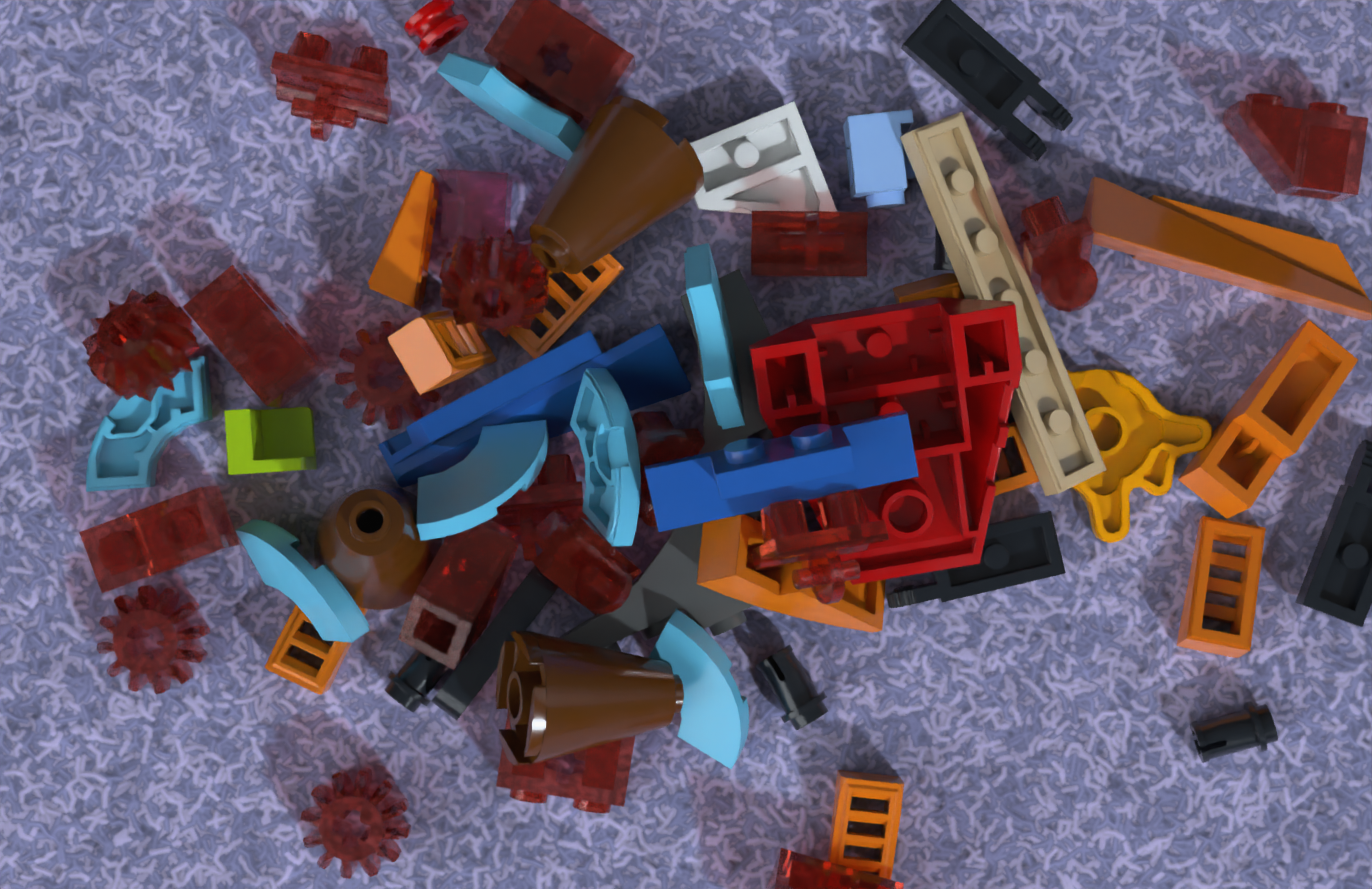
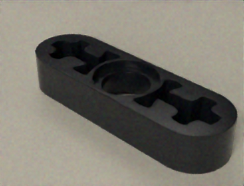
(485, 654)

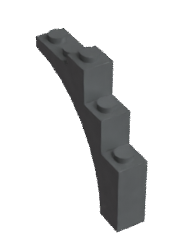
(672, 574)

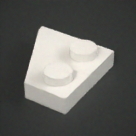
(762, 167)

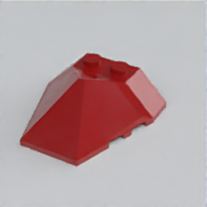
(954, 376)

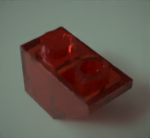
(1298, 149)
(459, 592)

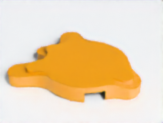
(1136, 443)

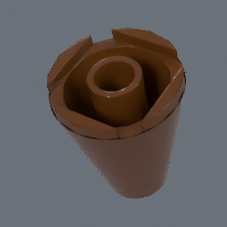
(614, 186)
(380, 566)
(578, 696)

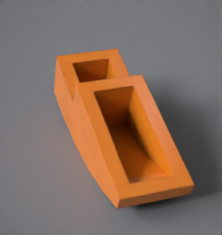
(1269, 421)
(729, 570)

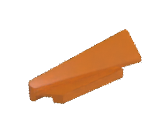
(1225, 249)

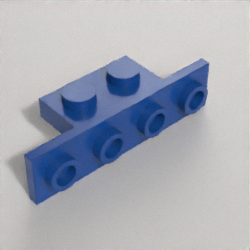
(796, 466)

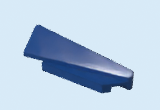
(536, 391)

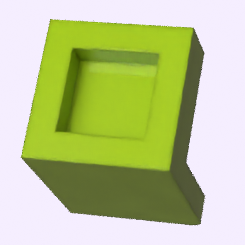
(270, 440)

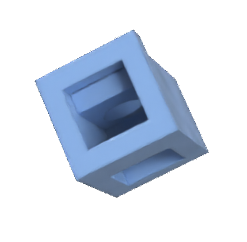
(877, 158)

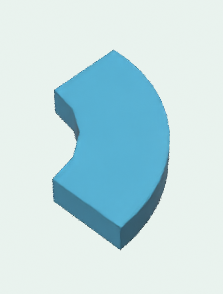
(512, 105)
(714, 336)
(139, 427)
(610, 457)
(471, 490)
(312, 590)
(712, 709)

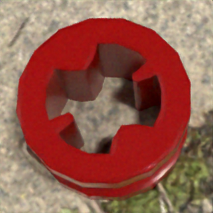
(435, 25)

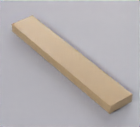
(992, 269)

